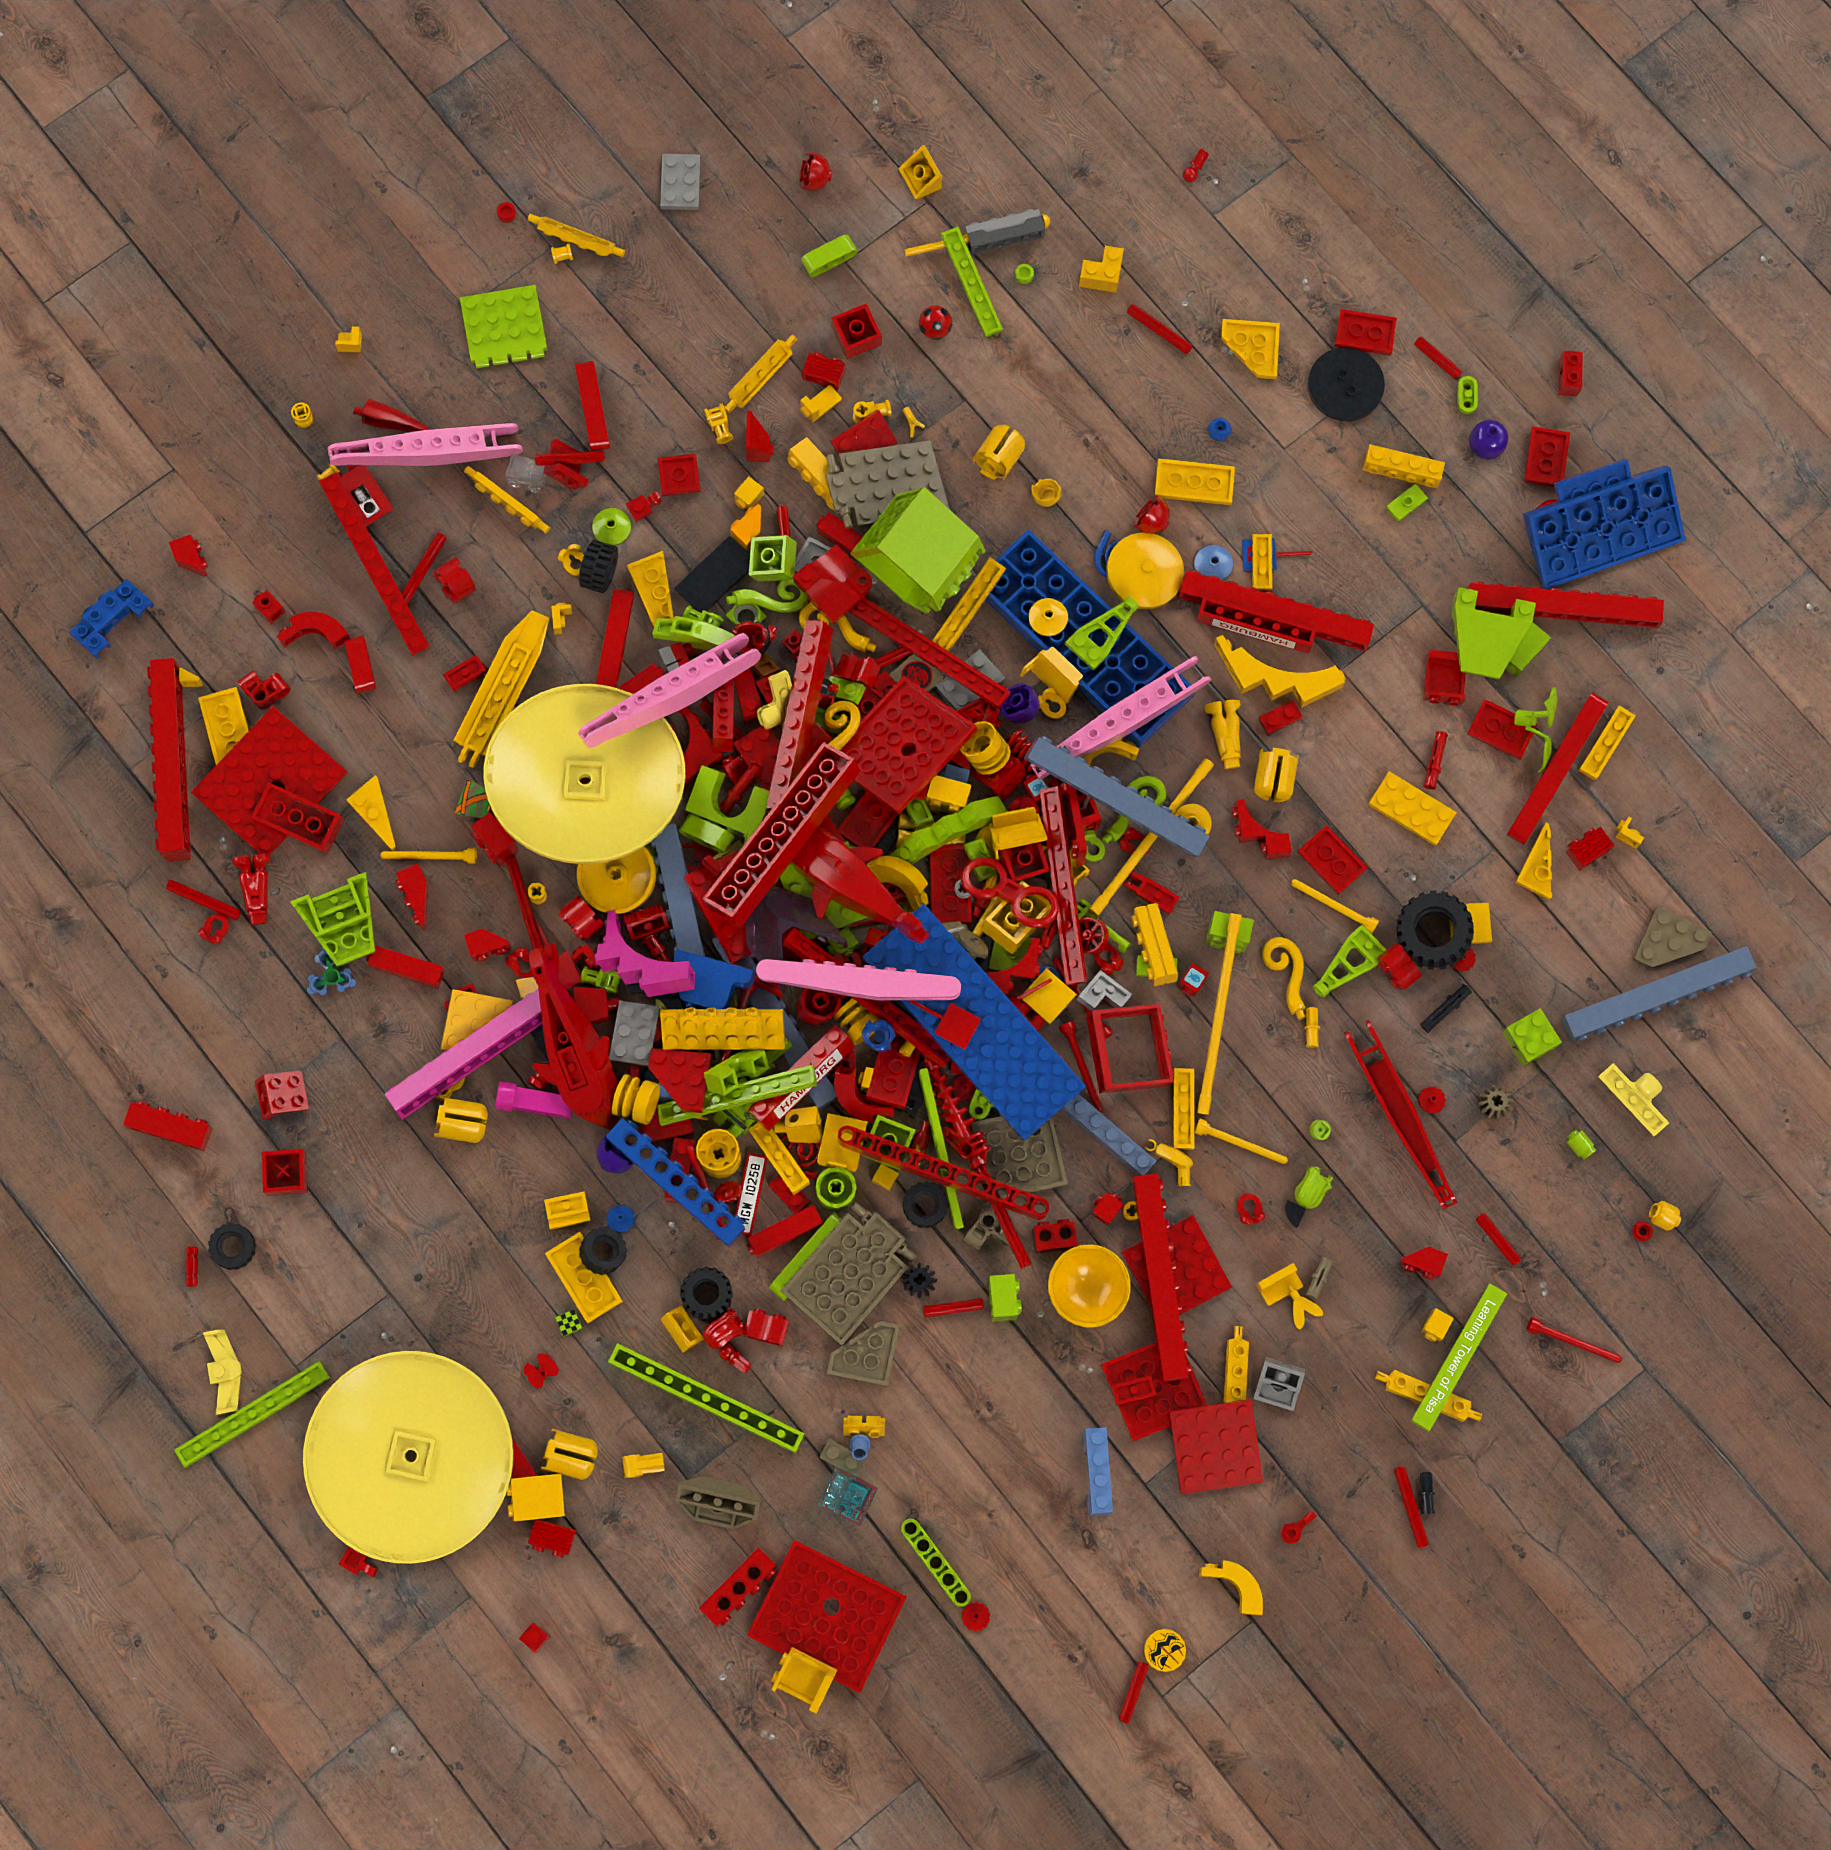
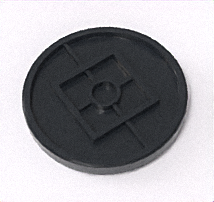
(1346, 384)

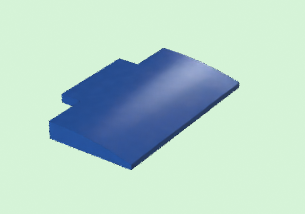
(1603, 521)

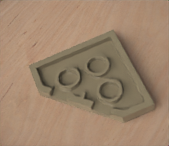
(1670, 939)
(867, 1356)

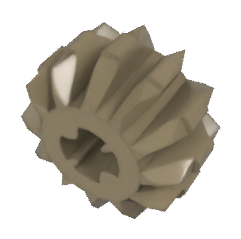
(1488, 1103)

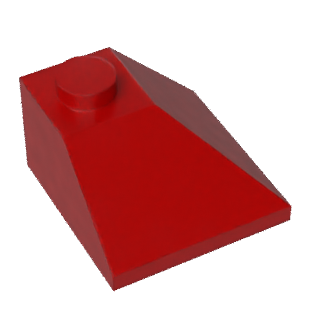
(757, 441)

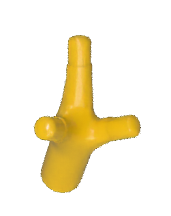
(912, 421)

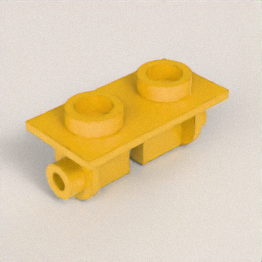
(873, 1427)

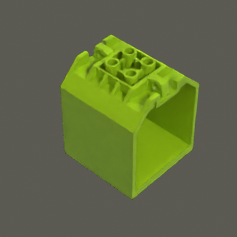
(919, 549)

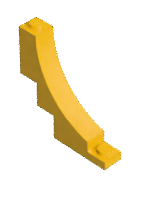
(1250, 673)

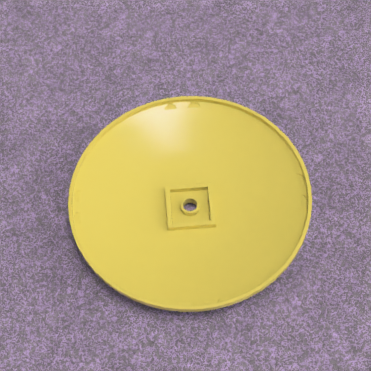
(537, 771)
(360, 1464)

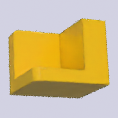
(349, 341)

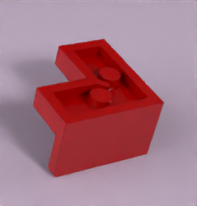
(1090, 818)

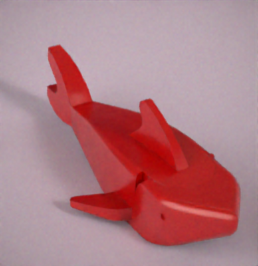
(846, 879)
(574, 1049)

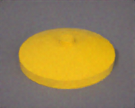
(1145, 570)
(618, 883)

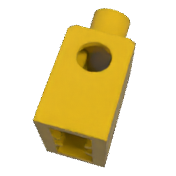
(802, 1125)

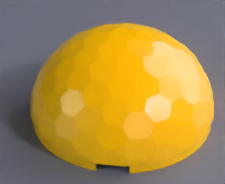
(1089, 1286)

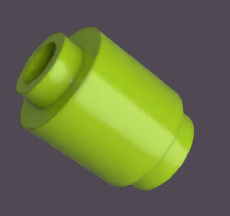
(1580, 1144)

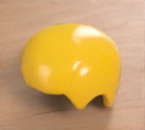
(1046, 492)

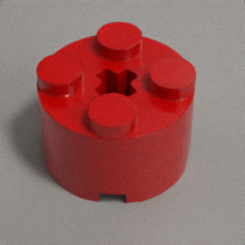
(455, 580)
(582, 917)
(811, 1012)

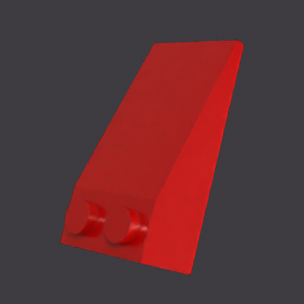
(298, 818)

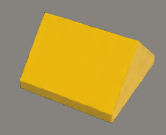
(921, 173)

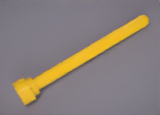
(468, 855)
(1369, 923)
(1204, 1128)

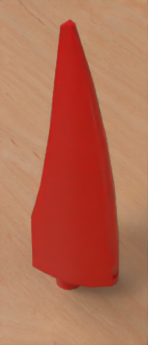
(386, 417)

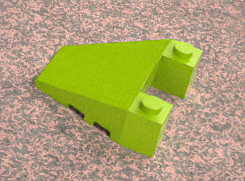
(1485, 638)

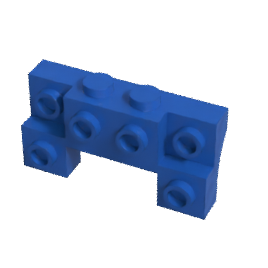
(106, 614)

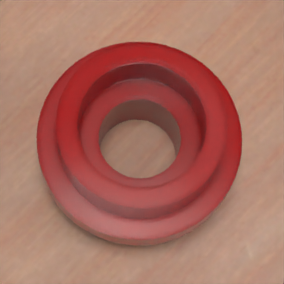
(1647, 1228)

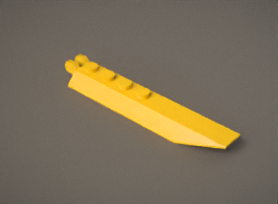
(502, 685)

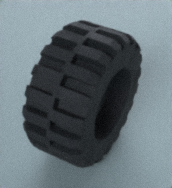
(1435, 904)

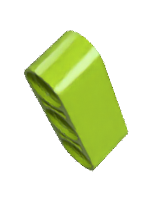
(829, 255)
(706, 833)

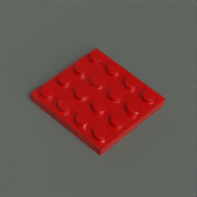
(1196, 1265)
(1151, 1414)
(1216, 1446)

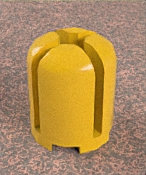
(999, 452)
(1266, 774)
(461, 1120)
(568, 1465)

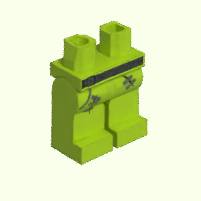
(737, 1116)

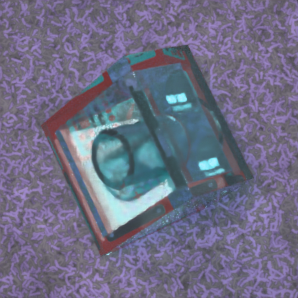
(847, 1496)

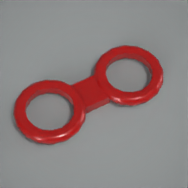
(1010, 892)

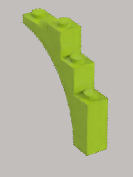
(948, 828)

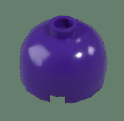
(1488, 439)
(1021, 704)
(611, 1158)

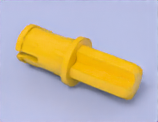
(1312, 1027)

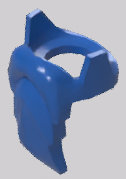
(884, 1034)

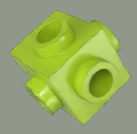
(834, 947)

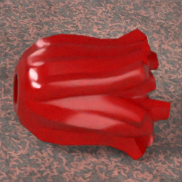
(723, 1330)

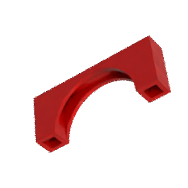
(700, 745)
(654, 1130)

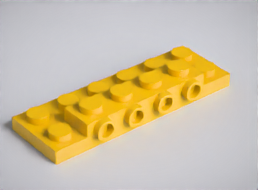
(722, 1029)

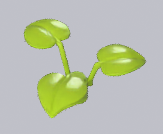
(1529, 718)

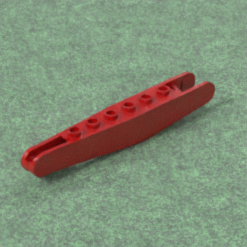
(1402, 1114)

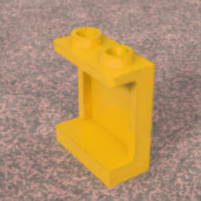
(535, 1497)
(804, 1678)

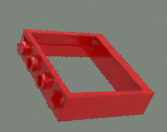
(1100, 1055)

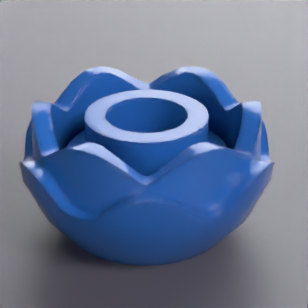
(1215, 433)

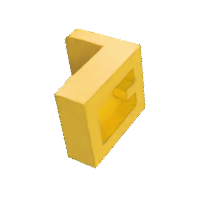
(558, 620)
(1628, 836)

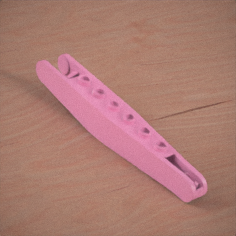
(427, 447)
(672, 691)
(1130, 713)
(860, 982)

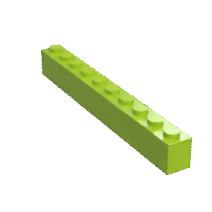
(706, 1398)

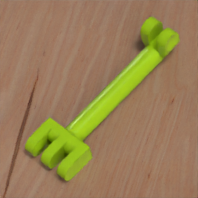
(1084, 912)

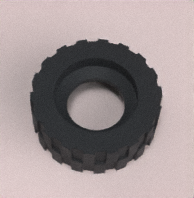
(914, 1193)
(218, 1238)
(595, 1264)

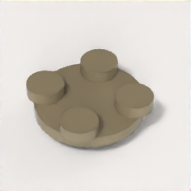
(972, 943)

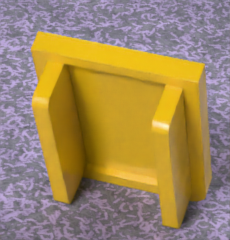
(1055, 672)
(1016, 829)
(830, 1151)

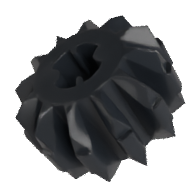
(913, 1276)

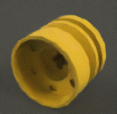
(986, 749)
(856, 1016)
(636, 1099)
(718, 1142)

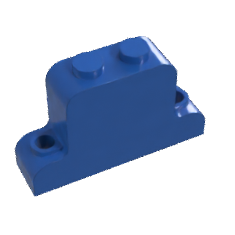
(713, 981)

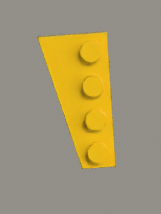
(652, 585)

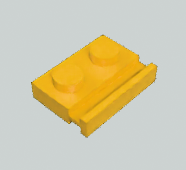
(567, 1210)

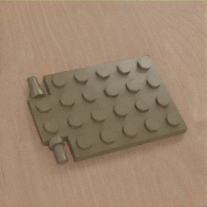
(878, 474)
(849, 1273)

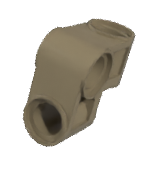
(980, 1234)

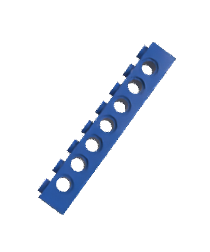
(618, 1137)

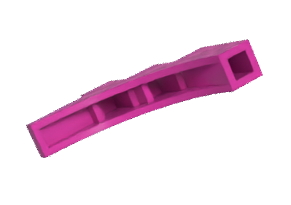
(652, 975)

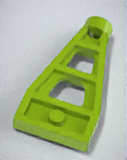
(1086, 648)
(1366, 945)

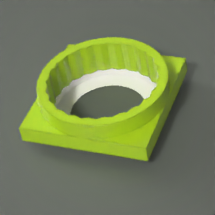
(732, 615)

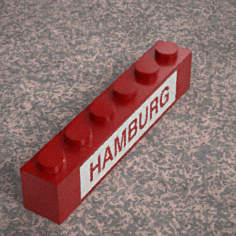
(1256, 624)
(823, 1057)

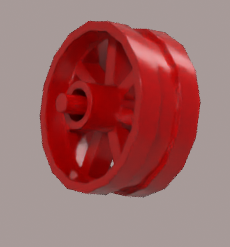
(1092, 936)

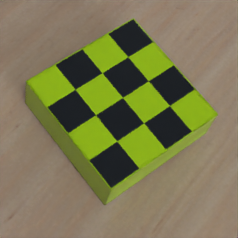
(568, 1323)

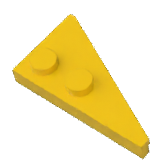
(371, 807)
(1536, 871)

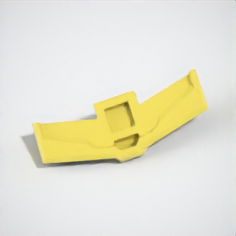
(225, 1371)

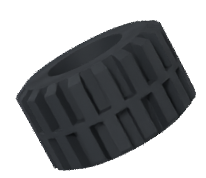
(598, 566)
(700, 1276)

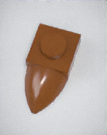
(765, 666)

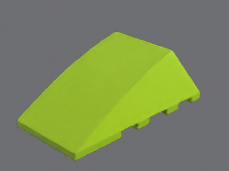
(341, 920)

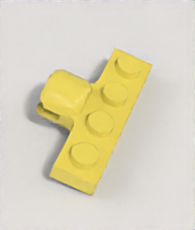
(775, 712)
(1636, 1096)

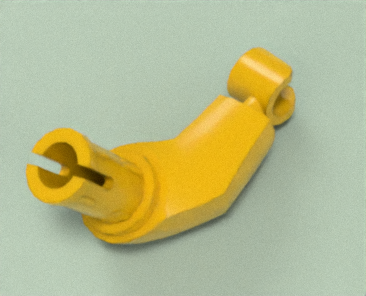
(1177, 1158)

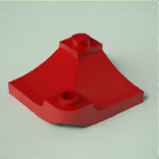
(833, 583)

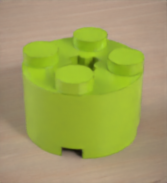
(835, 1177)

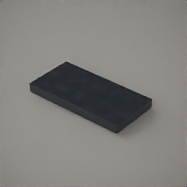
(714, 575)

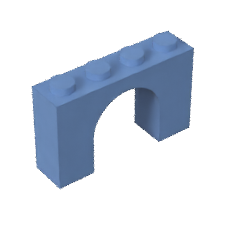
(1096, 1449)

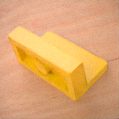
(1276, 1286)

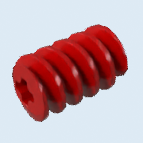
(1020, 747)

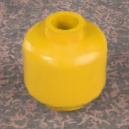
(1665, 1215)

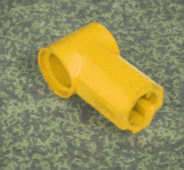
(638, 1465)

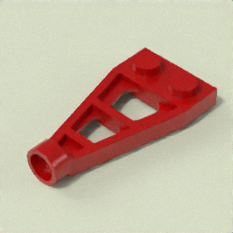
(1079, 847)

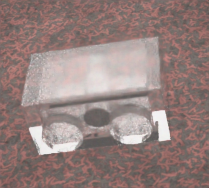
(526, 473)

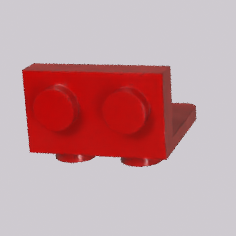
(565, 473)
(1005, 780)

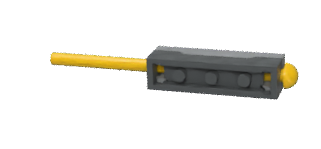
(996, 233)

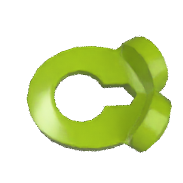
(1090, 836)

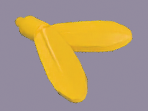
(1301, 1304)

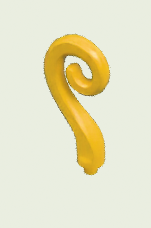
(856, 640)
(851, 728)
(1293, 996)

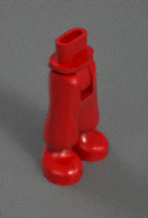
(254, 886)

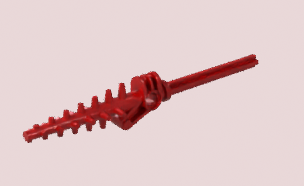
(973, 1149)

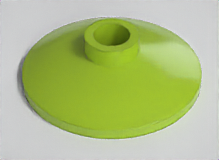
(615, 534)

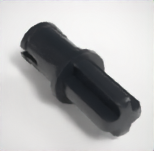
(1427, 1493)

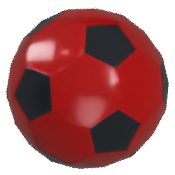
(935, 322)

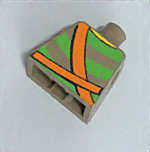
(472, 803)

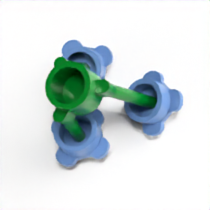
(331, 976)

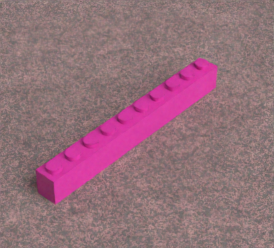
(466, 1056)

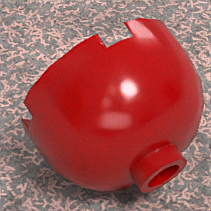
(815, 172)
(1153, 516)

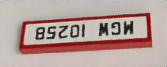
(751, 1190)

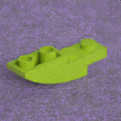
(692, 631)

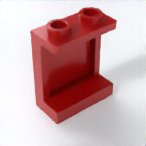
(1444, 679)

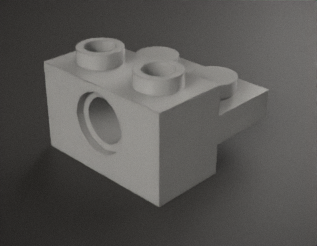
(1281, 1374)

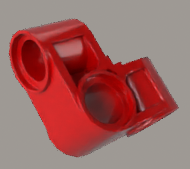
(273, 687)

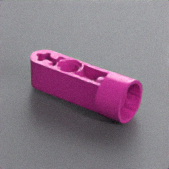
(533, 1101)

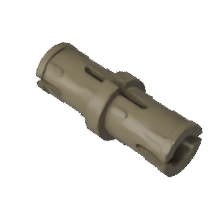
(1313, 1290)

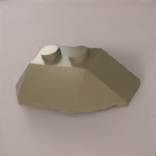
(717, 1502)

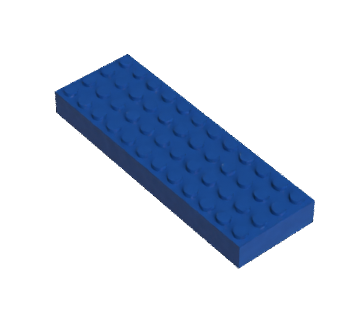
(1132, 663)
(1006, 1053)

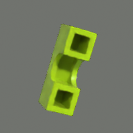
(723, 1077)

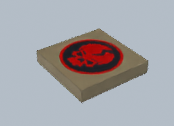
(918, 672)

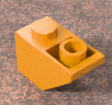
(747, 527)

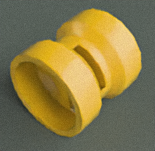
(302, 419)

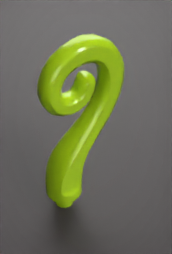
(748, 596)
(1117, 829)

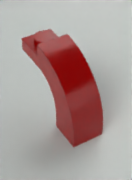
(314, 623)
(853, 1100)

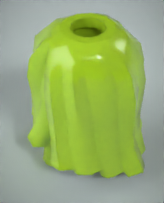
(1312, 1188)

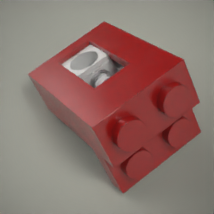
(353, 479)

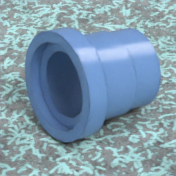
(860, 1445)

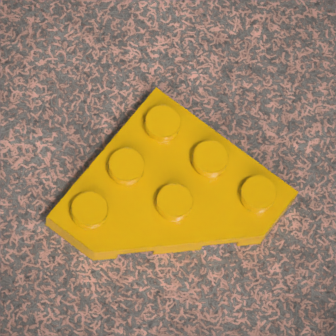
(1253, 344)
(469, 1012)

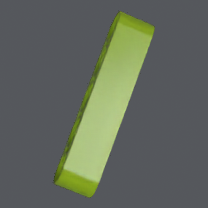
(803, 1254)
(938, 1573)

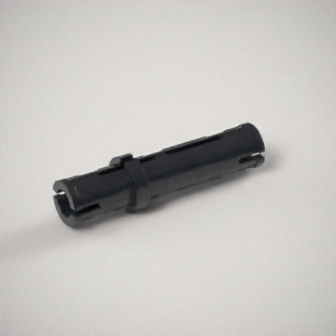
(1463, 992)

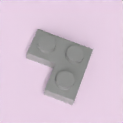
(1103, 988)

